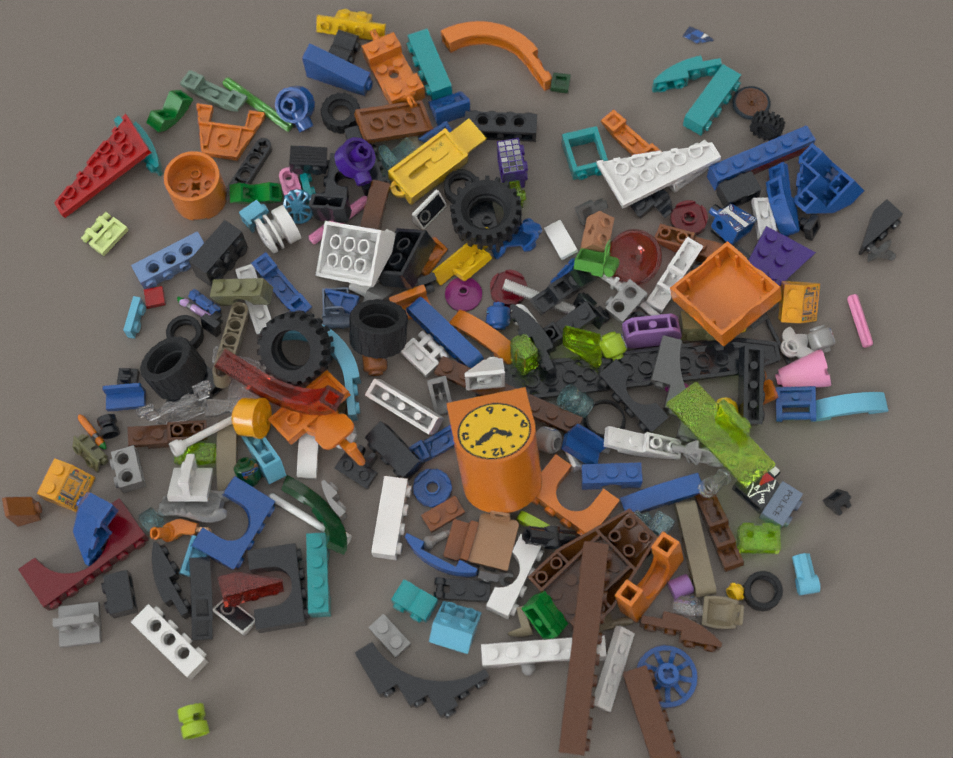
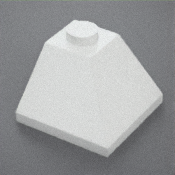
(486, 374)

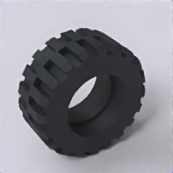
(273, 356)

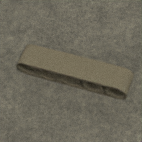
(238, 320)
(695, 548)

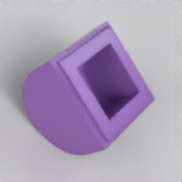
(680, 586)

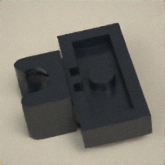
(361, 474)

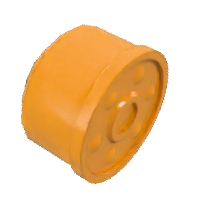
(251, 417)

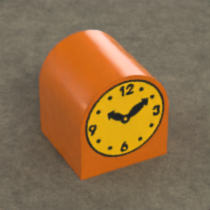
(497, 450)

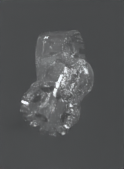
(714, 483)

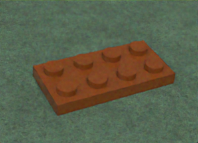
(392, 121)

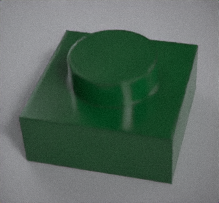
(560, 82)

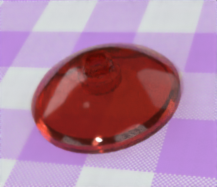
(627, 247)

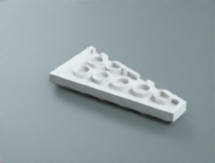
(651, 171)

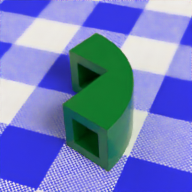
(173, 110)
(264, 193)

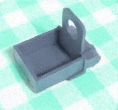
(330, 316)

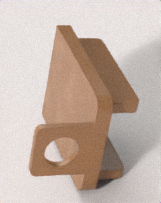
(494, 540)

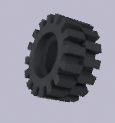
(767, 125)

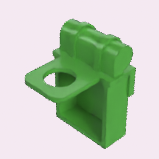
(597, 262)

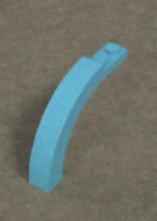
(346, 361)

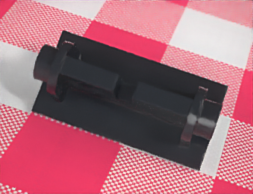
(602, 315)

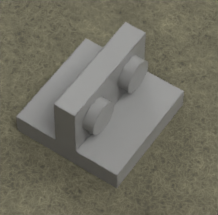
(79, 624)

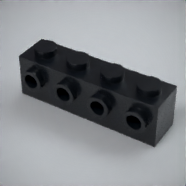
(750, 384)

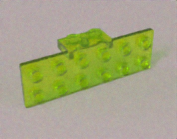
(722, 433)

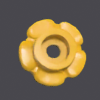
(735, 591)

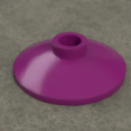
(465, 301)

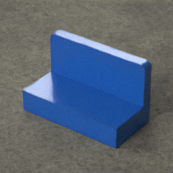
(124, 396)
(583, 444)

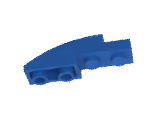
(781, 201)

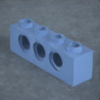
(161, 259)

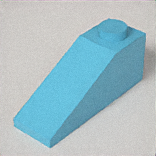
(267, 458)

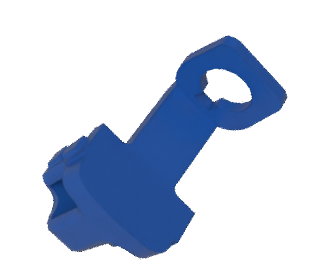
(526, 237)

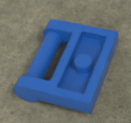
(796, 398)

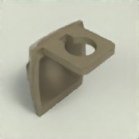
(721, 612)

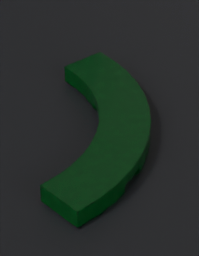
(334, 530)

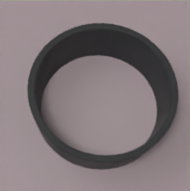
(586, 423)

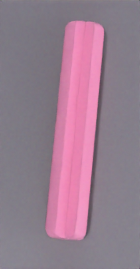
(860, 321)

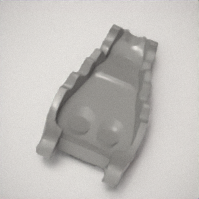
(200, 511)

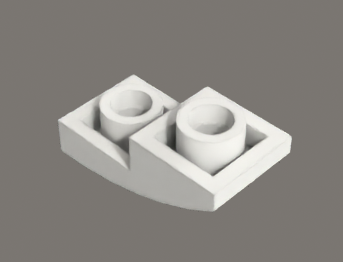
(560, 239)

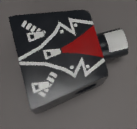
(759, 492)

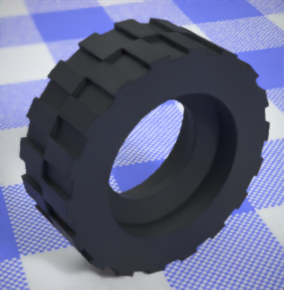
(331, 103)

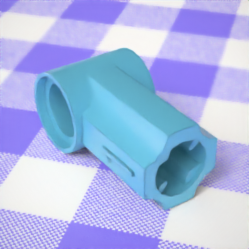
(805, 580)

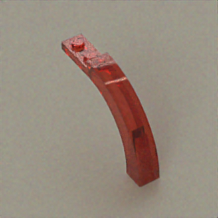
(294, 398)

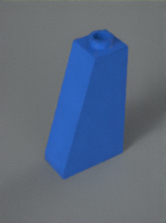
(335, 71)

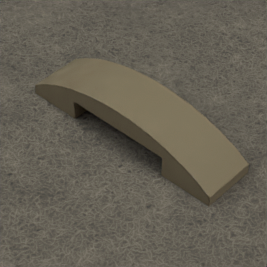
(226, 456)

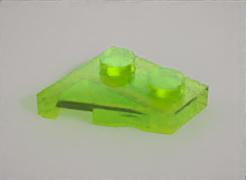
(584, 344)

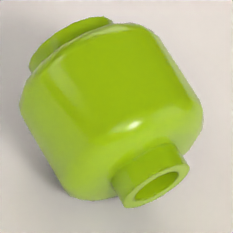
(613, 345)

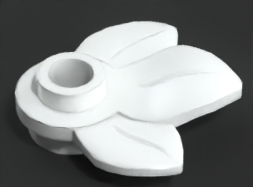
(794, 344)

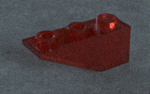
(246, 587)

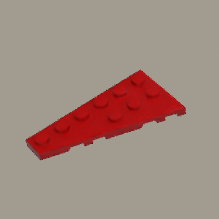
(107, 163)

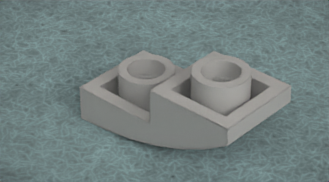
(332, 496)

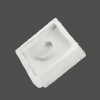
(190, 482)

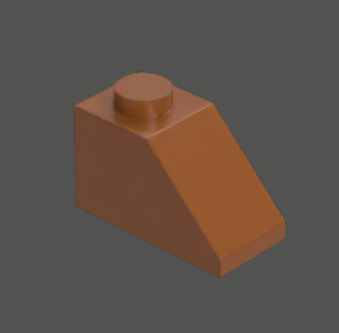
(22, 510)

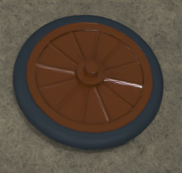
(749, 101)

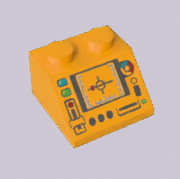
(798, 302)
(65, 485)

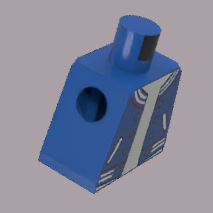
(731, 222)

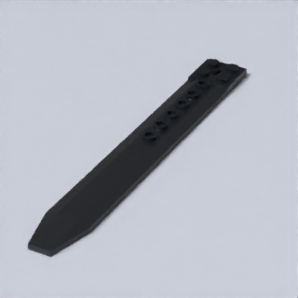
(697, 362)

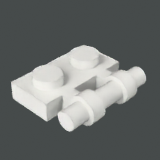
(420, 357)

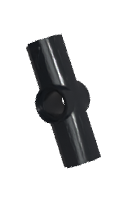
(549, 537)

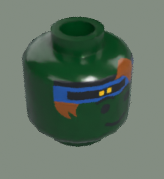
(248, 471)

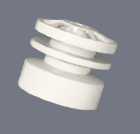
(277, 229)

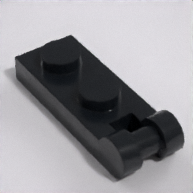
(462, 590)

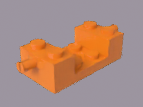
(386, 57)

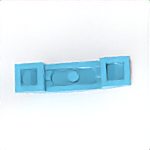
(850, 404)

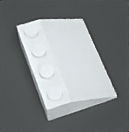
(353, 253)

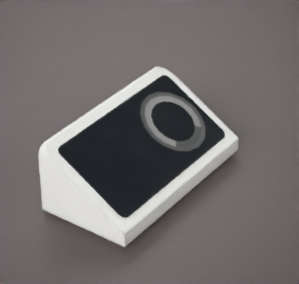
(429, 210)
(235, 617)

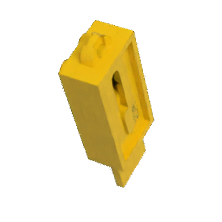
(434, 161)

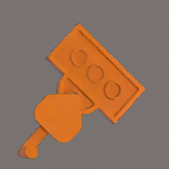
(328, 429)

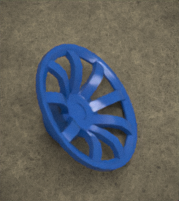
(668, 674)

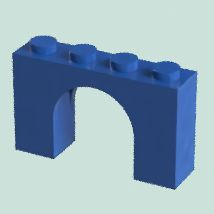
(256, 507)

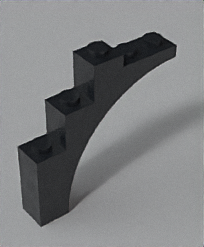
(415, 690)

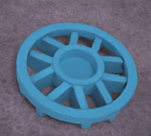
(298, 205)

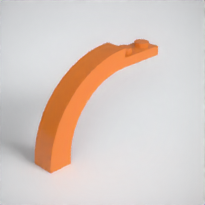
(501, 36)

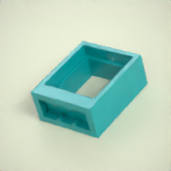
(579, 138)

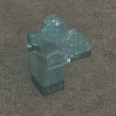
(150, 519)

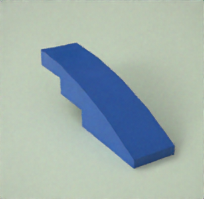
(662, 494)

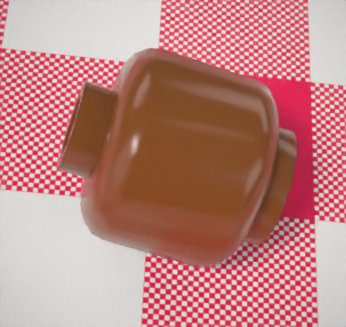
(373, 366)

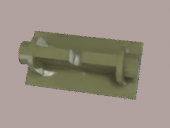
(83, 446)

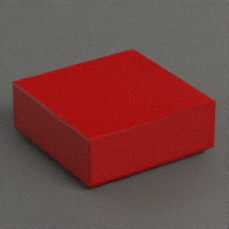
(154, 297)

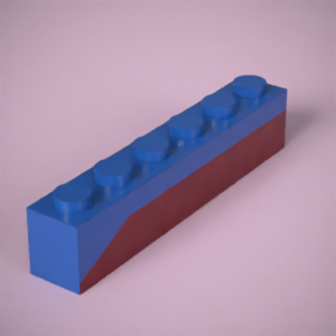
(762, 156)

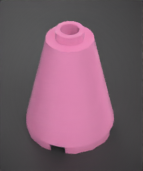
(804, 372)

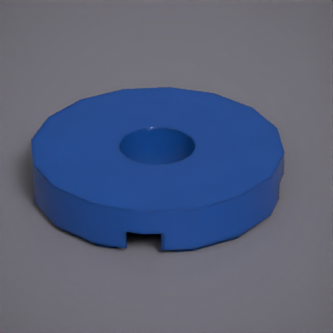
(429, 476)

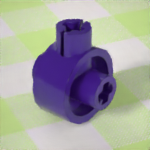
(355, 160)

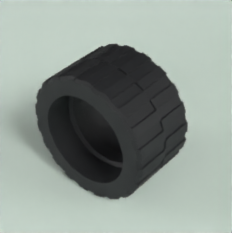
(378, 328)
(173, 368)

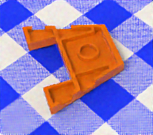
(226, 140)

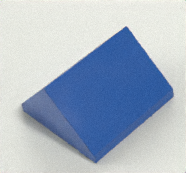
(449, 107)

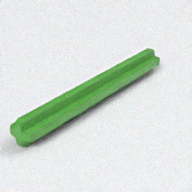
(257, 104)

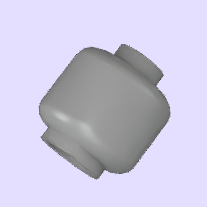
(821, 338)
(549, 440)

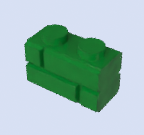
(544, 615)

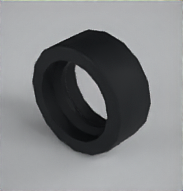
(459, 174)
(186, 320)
(776, 583)

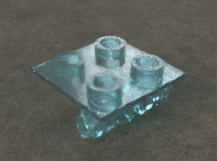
(393, 157)

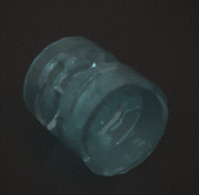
(574, 401)

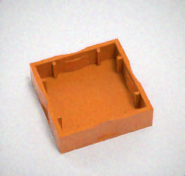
(726, 293)

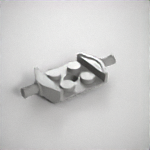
(697, 455)

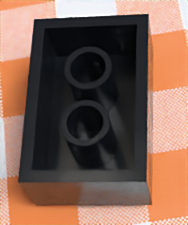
(219, 253)
(407, 258)

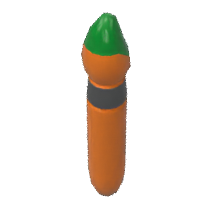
(91, 431)

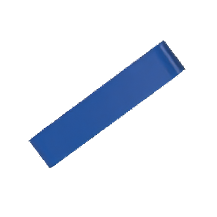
(444, 333)

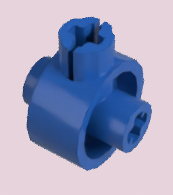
(295, 106)

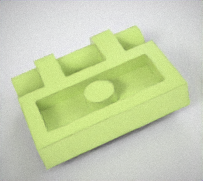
(107, 237)

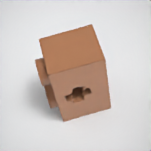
(597, 231)

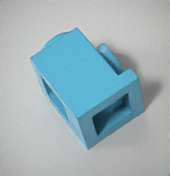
(253, 212)

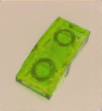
(204, 453)

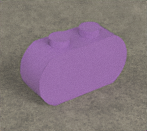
(648, 330)

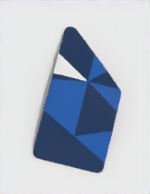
(696, 35)

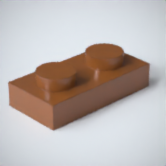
(443, 514)

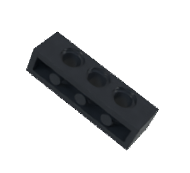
(509, 130)

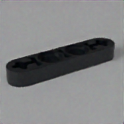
(253, 169)

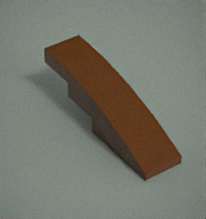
(375, 205)
(719, 532)

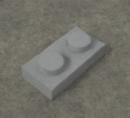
(389, 635)

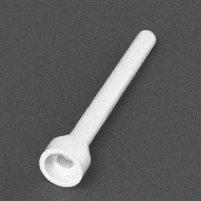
(178, 447)
(301, 514)

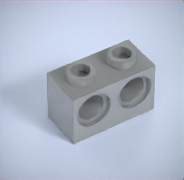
(630, 304)
(132, 467)

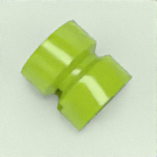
(193, 721)

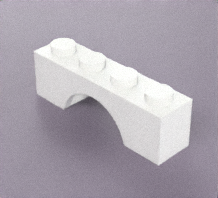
(504, 599)

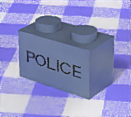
(781, 505)

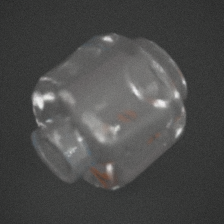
(688, 607)

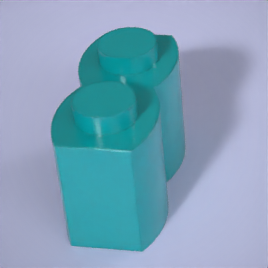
(414, 601)

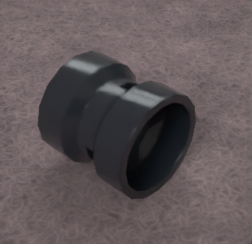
(108, 426)

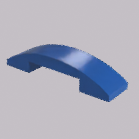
(281, 286)
(434, 445)
(461, 570)

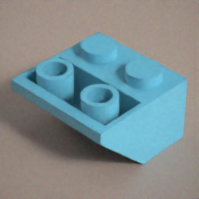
(455, 627)

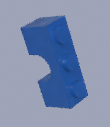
(599, 475)

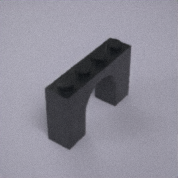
(292, 611)

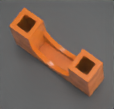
(579, 521)
(636, 599)

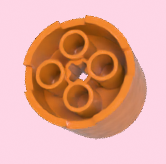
(195, 185)

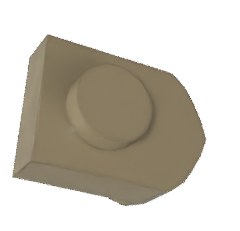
(526, 626)

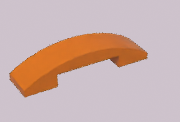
(625, 136)
(483, 334)

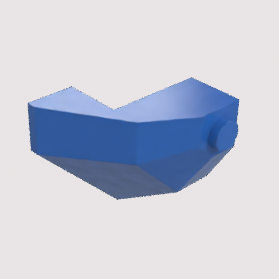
(823, 184)
(91, 526)

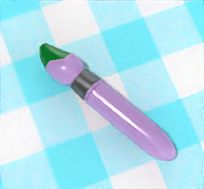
(194, 308)

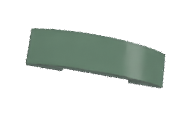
(212, 93)

